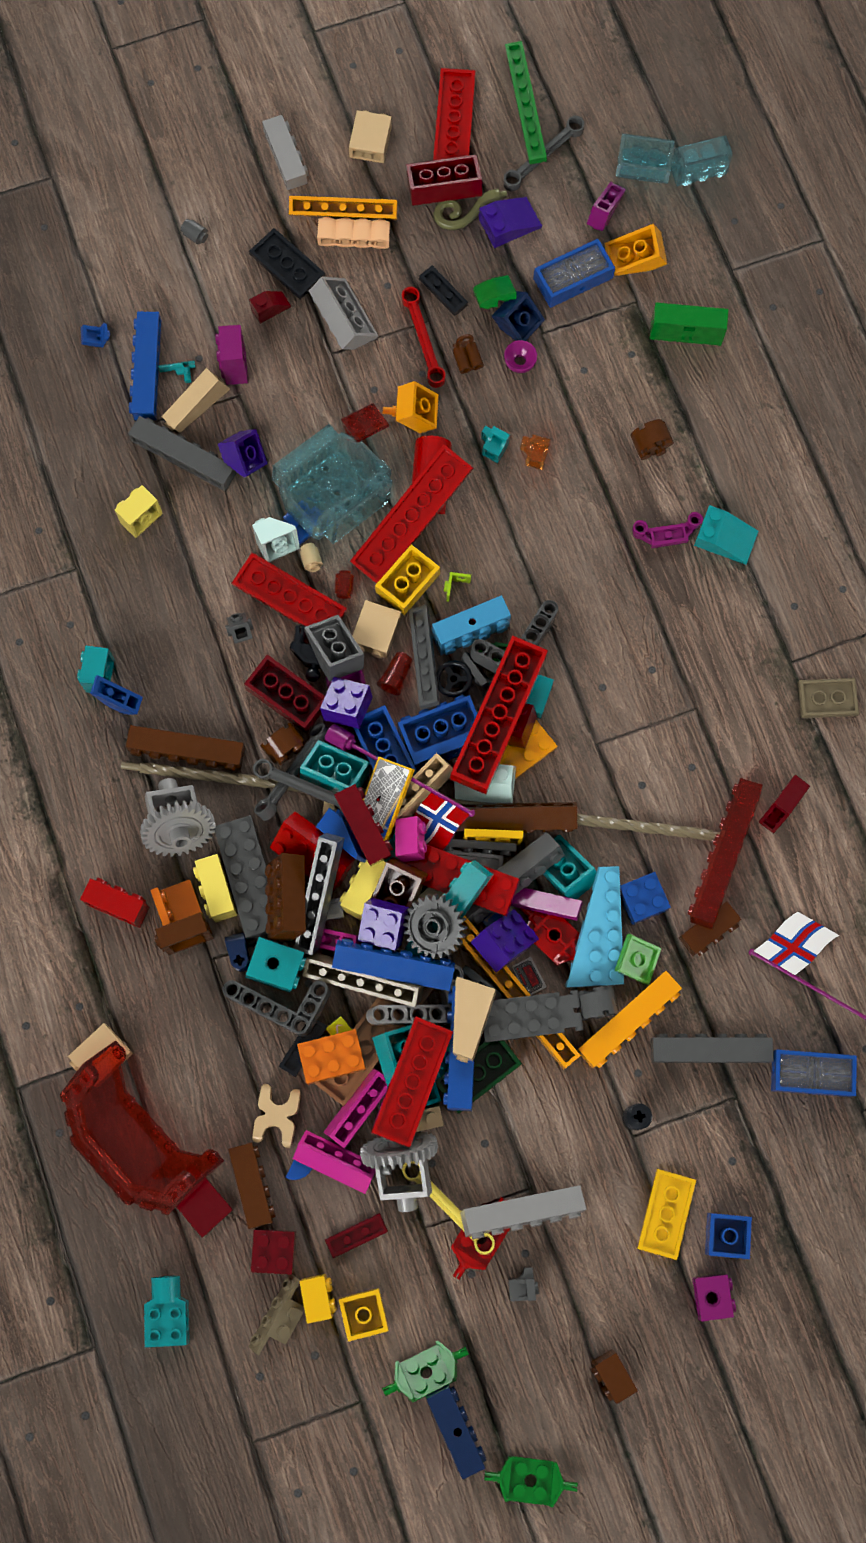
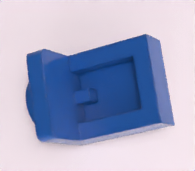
(94, 335)

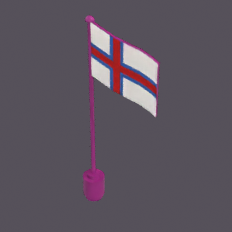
(795, 947)

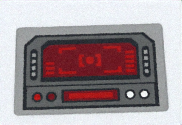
(529, 975)

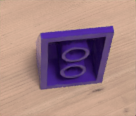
(508, 220)

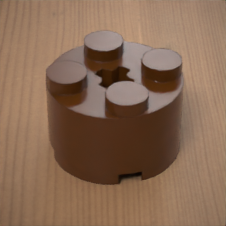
(652, 439)
(282, 744)

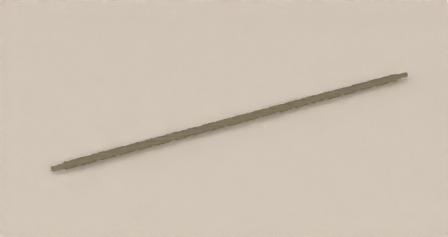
(254, 781)

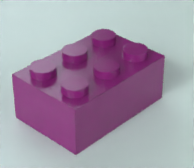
(232, 354)

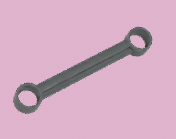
(550, 147)
(296, 783)
(267, 807)

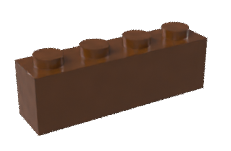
(251, 1186)

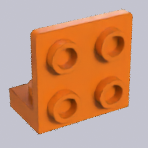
(176, 902)

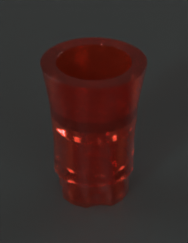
(395, 674)

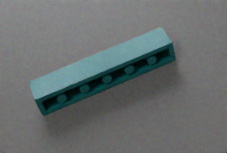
(463, 891)

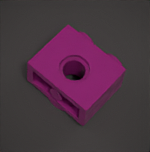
(722, 1306)

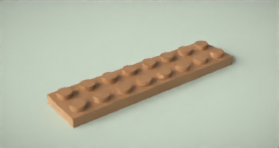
(345, 1086)

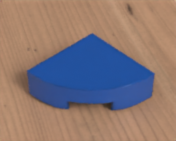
(298, 1171)

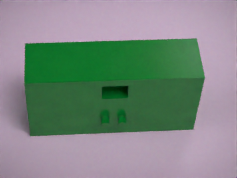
(688, 324)

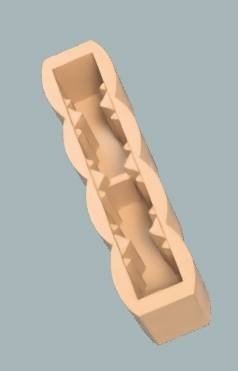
(356, 233)

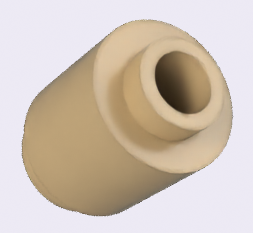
(311, 557)

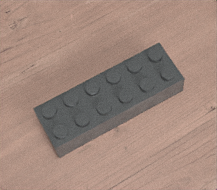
(245, 872)

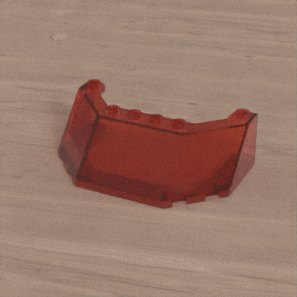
(125, 1141)

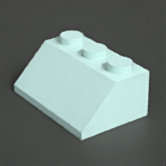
(275, 538)
(500, 790)

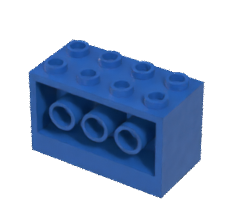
(428, 722)

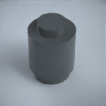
(194, 231)

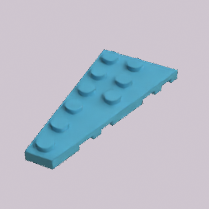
(600, 934)

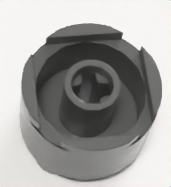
(597, 1003)

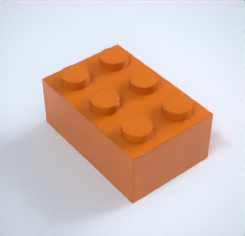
(331, 1057)

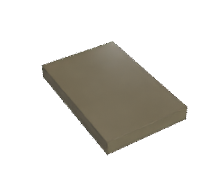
(828, 698)

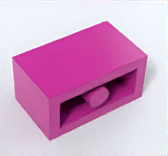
(410, 839)

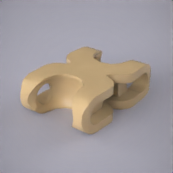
(276, 1115)

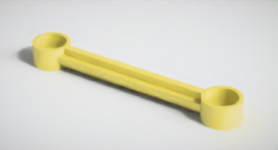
(448, 1207)

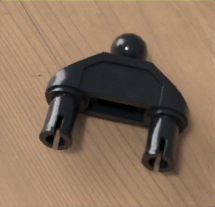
(305, 654)

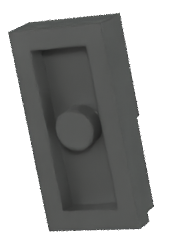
(479, 677)

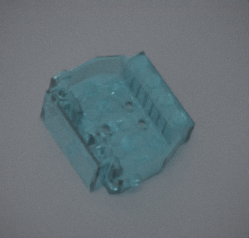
(351, 472)

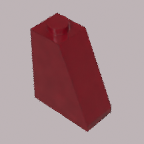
(784, 804)

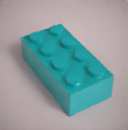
(388, 1048)

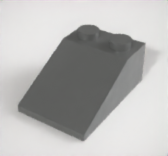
(335, 647)

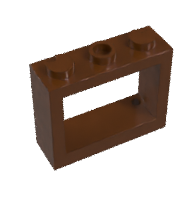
(183, 934)

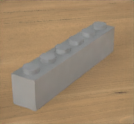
(523, 1211)

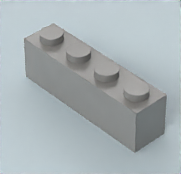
(284, 152)

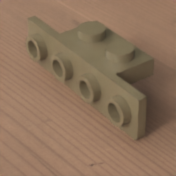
(280, 1318)

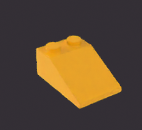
(637, 251)

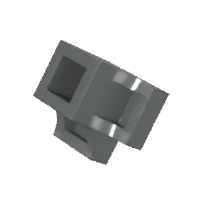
(523, 1287)

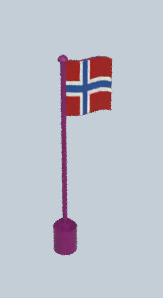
(437, 811)

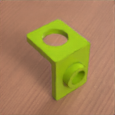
(454, 577)

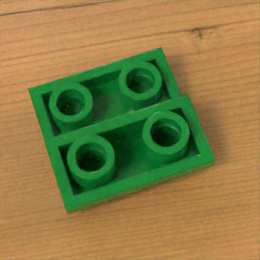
(494, 289)

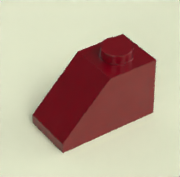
(268, 305)

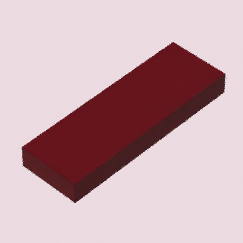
(356, 1235)

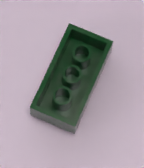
(491, 1065)

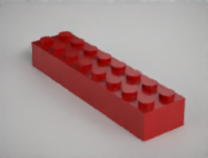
(498, 715)

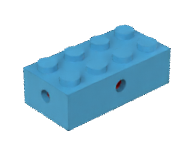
(471, 625)

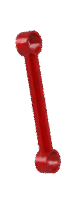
(423, 337)

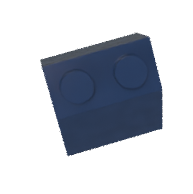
(518, 317)

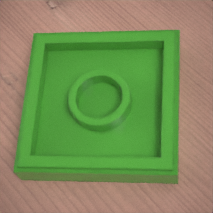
(638, 959)

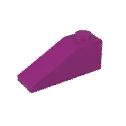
(605, 206)

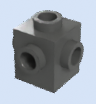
(239, 627)

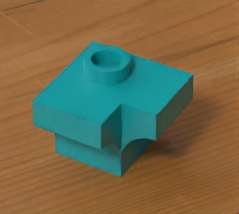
(495, 443)

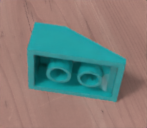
(726, 535)
(572, 874)

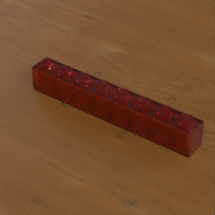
(726, 853)

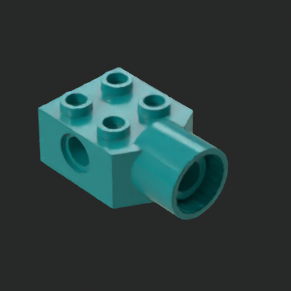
(166, 1314)

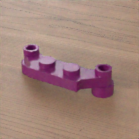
(668, 534)

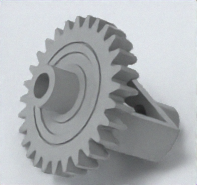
(176, 827)
(383, 1152)

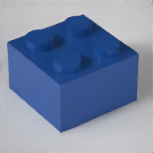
(643, 898)
(728, 1236)

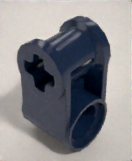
(238, 948)

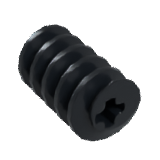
(639, 1109)

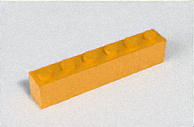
(343, 207)
(629, 1019)

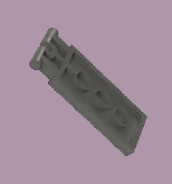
(532, 1016)

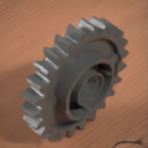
(448, 921)

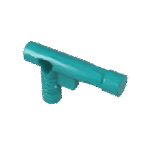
(180, 369)

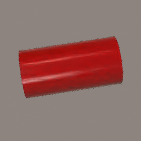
(425, 450)

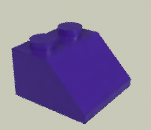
(243, 452)

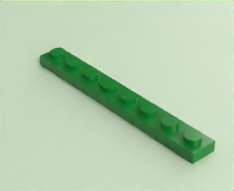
(525, 103)

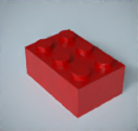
(115, 902)

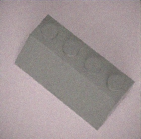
(343, 312)

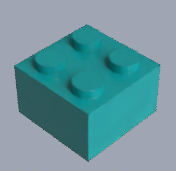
(95, 662)

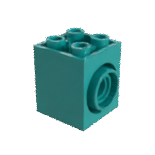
(288, 961)

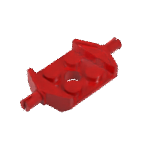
(560, 950)
(468, 1256)

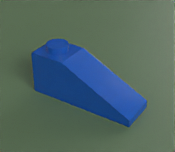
(116, 696)
(336, 824)

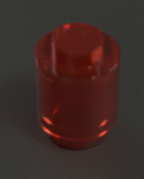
(344, 584)

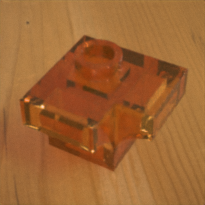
(535, 450)

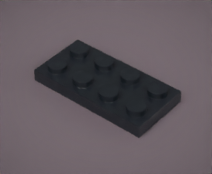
(286, 263)

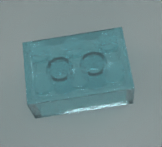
(645, 158)
(701, 161)

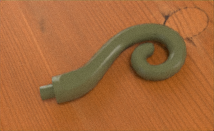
(486, 198)

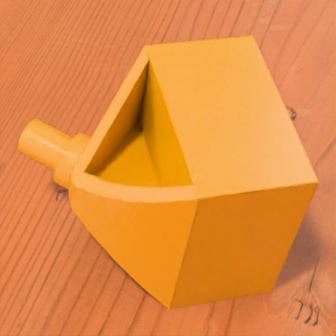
(415, 407)

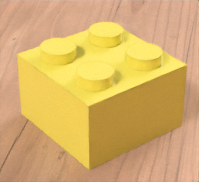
(138, 511)

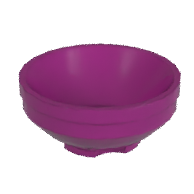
(520, 349)

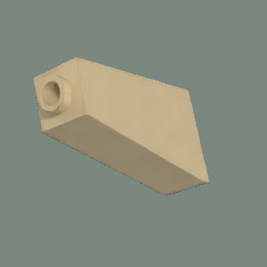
(195, 401)
(470, 1017)

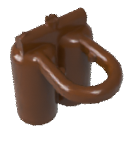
(467, 354)

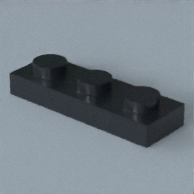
(443, 290)
(292, 1061)

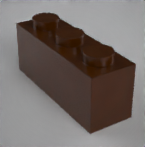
(699, 937)

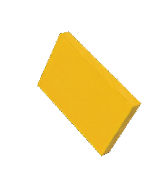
(503, 836)

